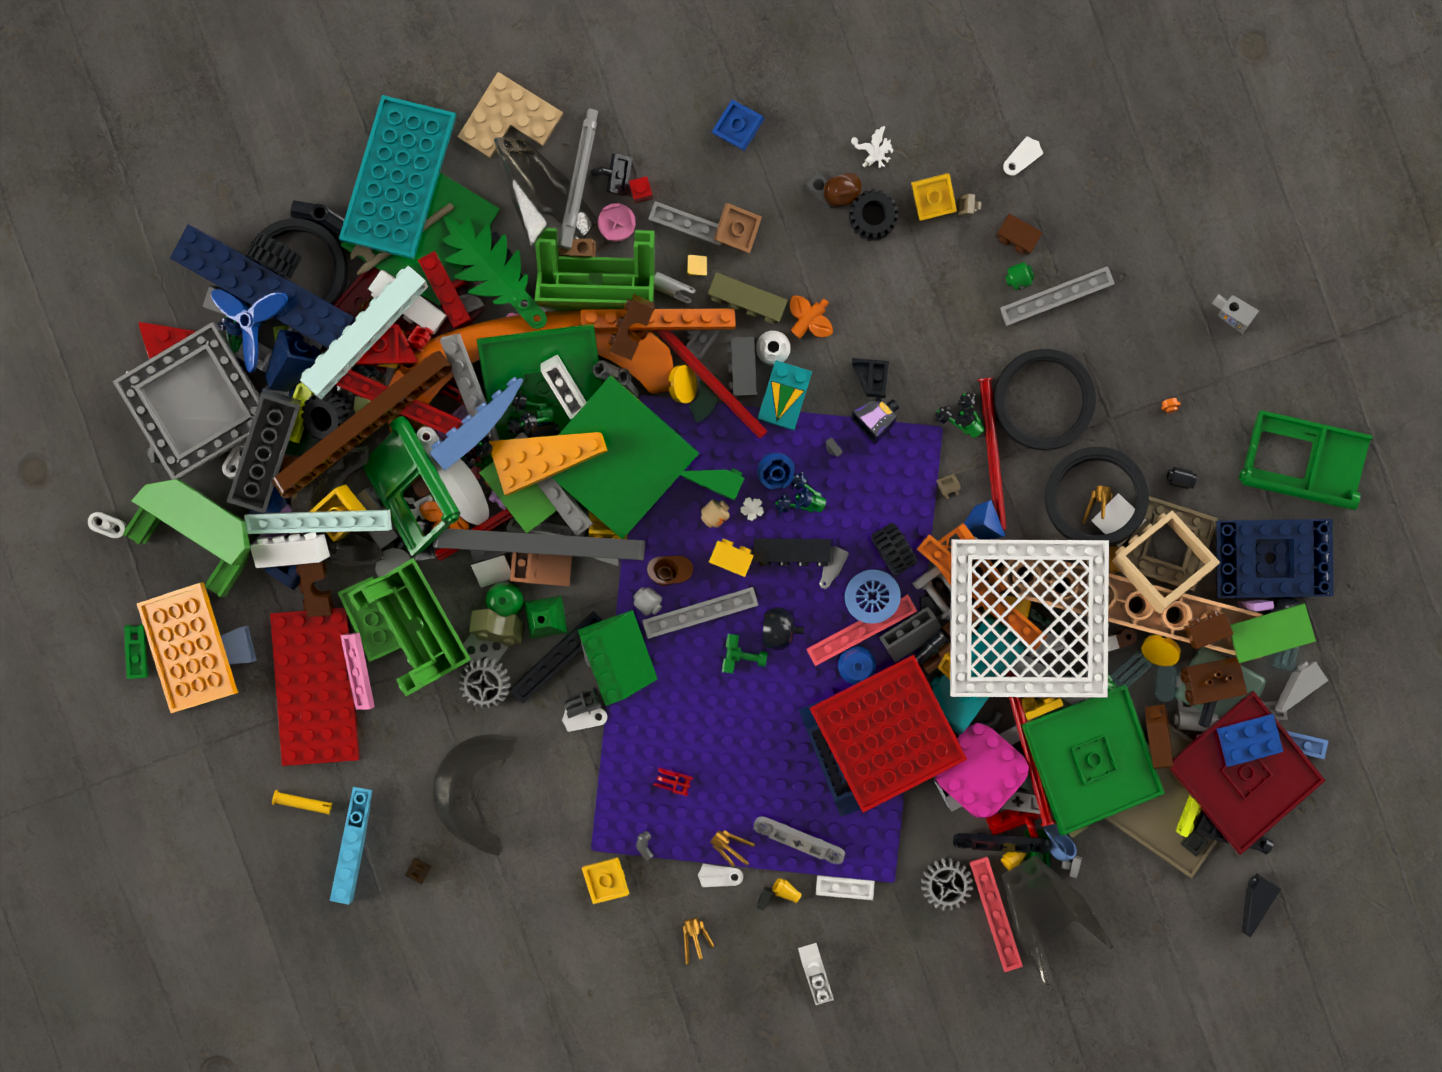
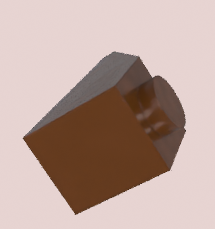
(1159, 736)

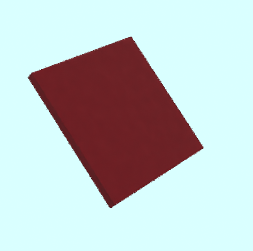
(1248, 796)

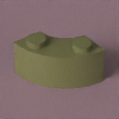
(495, 628)

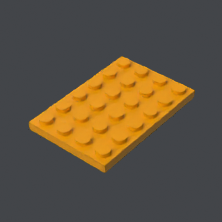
(187, 647)

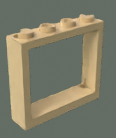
(1139, 580)

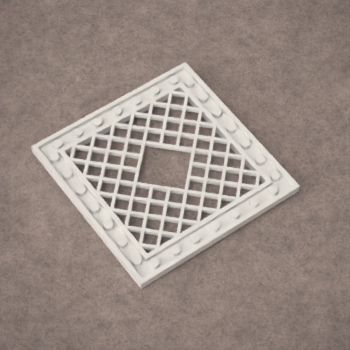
(1097, 571)

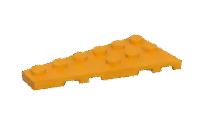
(538, 458)

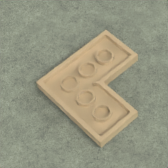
(507, 106)

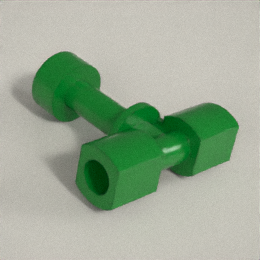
(734, 654)

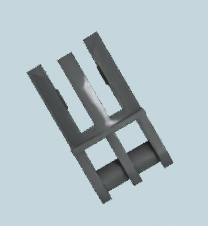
(579, 704)

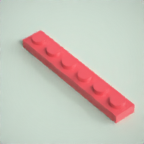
(856, 633)
(995, 914)

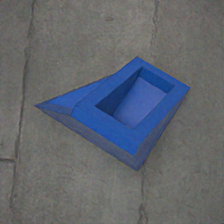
(984, 522)

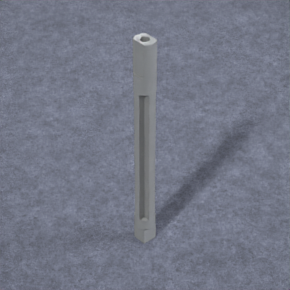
(578, 180)

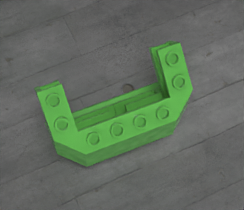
(593, 282)
(199, 521)
(416, 622)

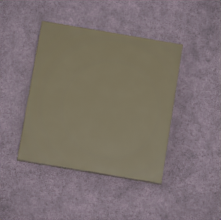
(1157, 819)

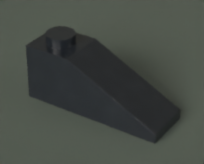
(1258, 899)

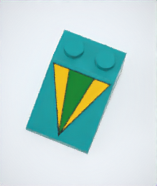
(784, 395)

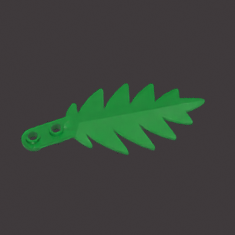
(490, 267)

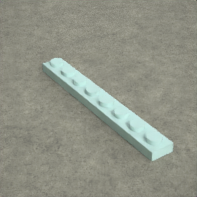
(318, 521)

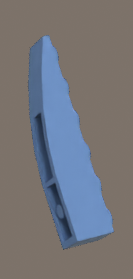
(474, 427)

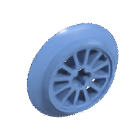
(873, 577)

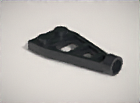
(1208, 829)

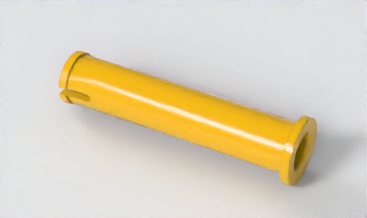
(301, 802)

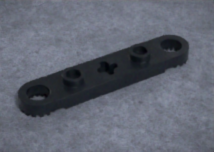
(986, 842)

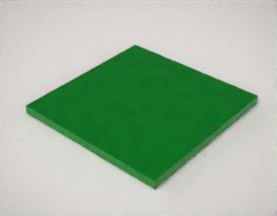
(466, 206)
(522, 357)
(639, 463)
(1093, 759)

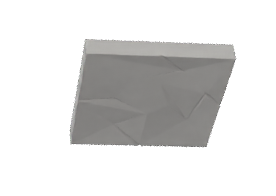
(191, 401)

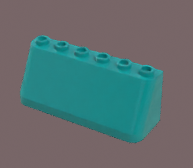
(962, 710)

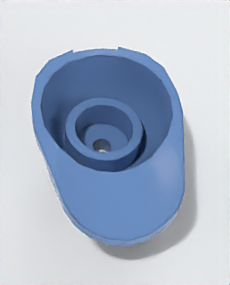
(1060, 845)

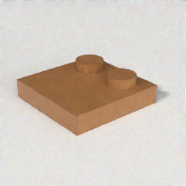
(737, 228)

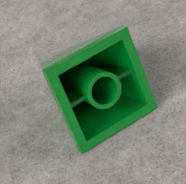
(553, 612)

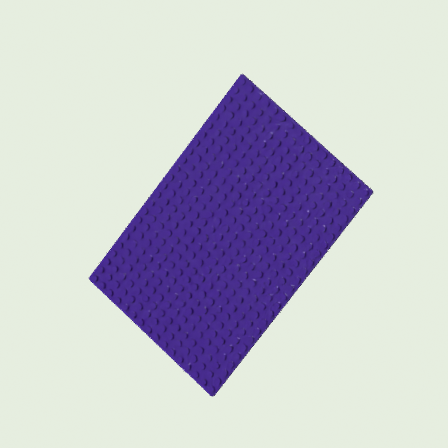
(744, 728)

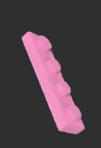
(357, 671)

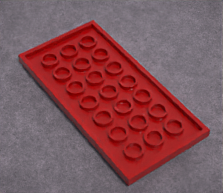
(313, 688)

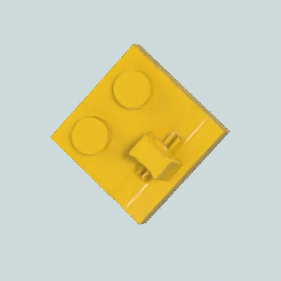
(934, 196)
(1041, 706)
(605, 880)

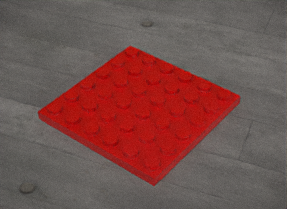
(888, 733)

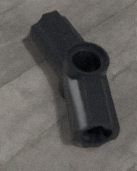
(309, 212)

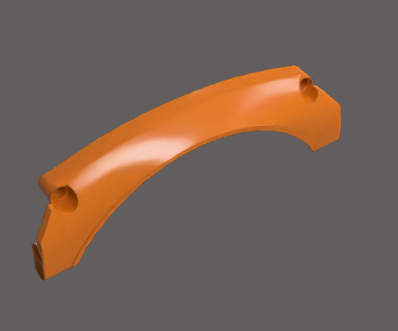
(650, 363)

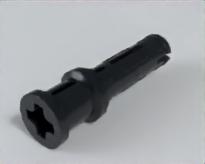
(933, 646)

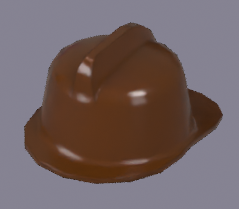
(842, 189)
(670, 570)

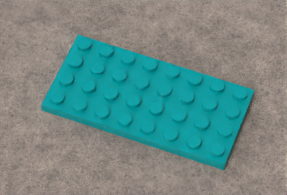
(397, 177)

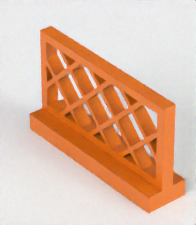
(964, 534)

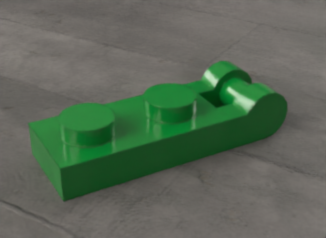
(135, 652)

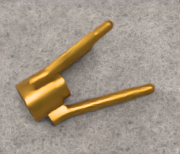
(1103, 495)
(721, 840)
(693, 927)

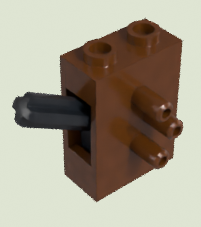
(1212, 682)

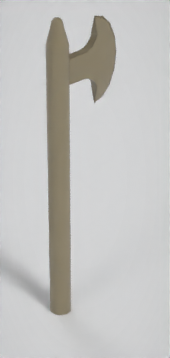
(373, 260)

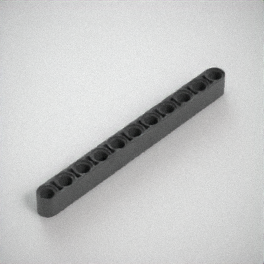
(541, 544)

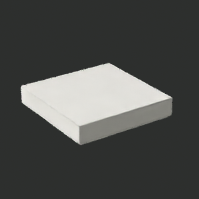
(1117, 514)

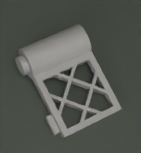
(1188, 717)

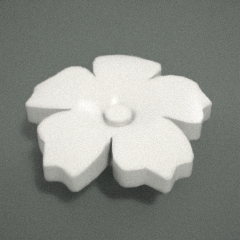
(752, 508)

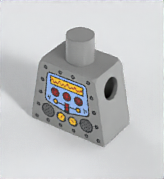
(1240, 317)

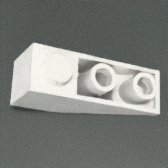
(815, 974)

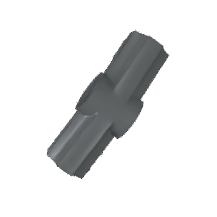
(603, 370)

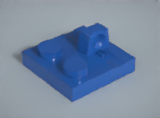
(738, 125)

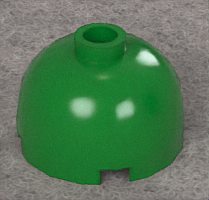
(505, 599)

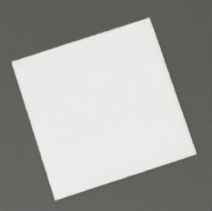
(492, 571)

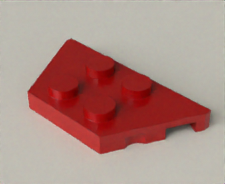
(159, 337)
(389, 349)

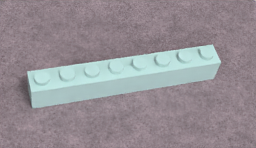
(363, 332)

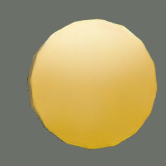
(683, 384)
(1161, 650)

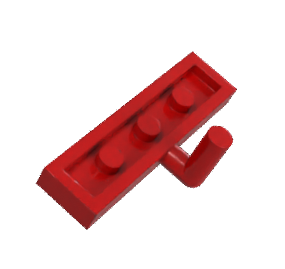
(445, 289)
(1010, 819)

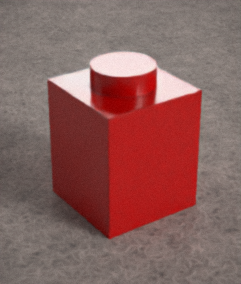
(641, 189)

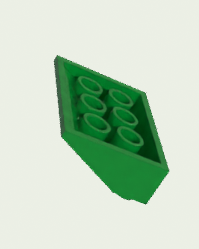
(720, 481)
(618, 656)

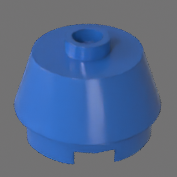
(775, 470)
(856, 664)

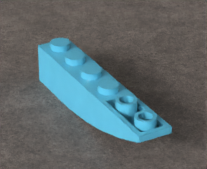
(351, 846)

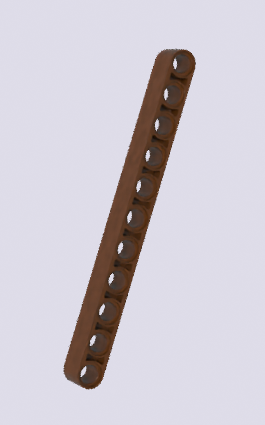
(362, 424)

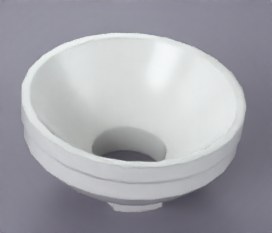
(762, 347)

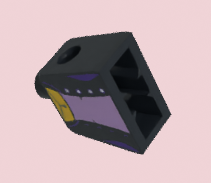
(875, 418)

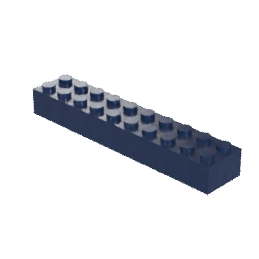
(253, 281)

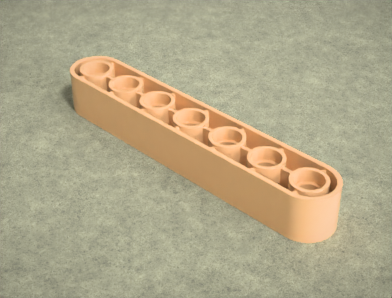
(1119, 596)

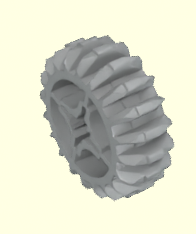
(471, 683)
(949, 876)

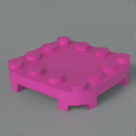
(988, 775)

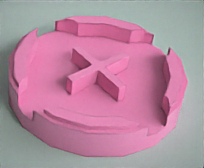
(616, 222)

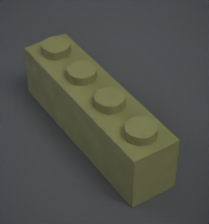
(747, 298)

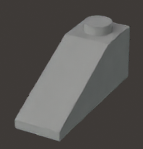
(1300, 684)

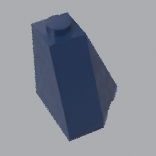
(289, 360)

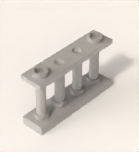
(925, 582)

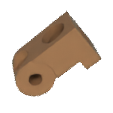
(580, 248)

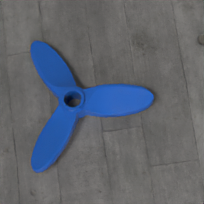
(249, 318)

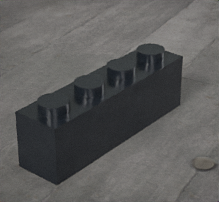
(793, 550)

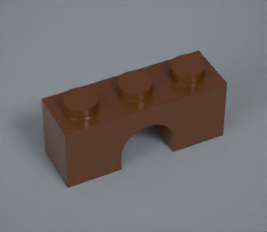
(637, 311)
(315, 601)

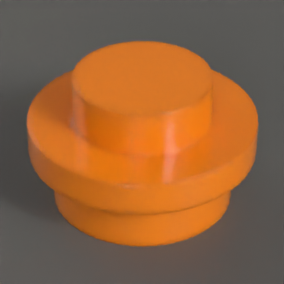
(1170, 405)

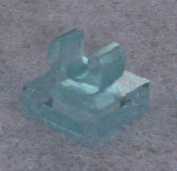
(368, 371)

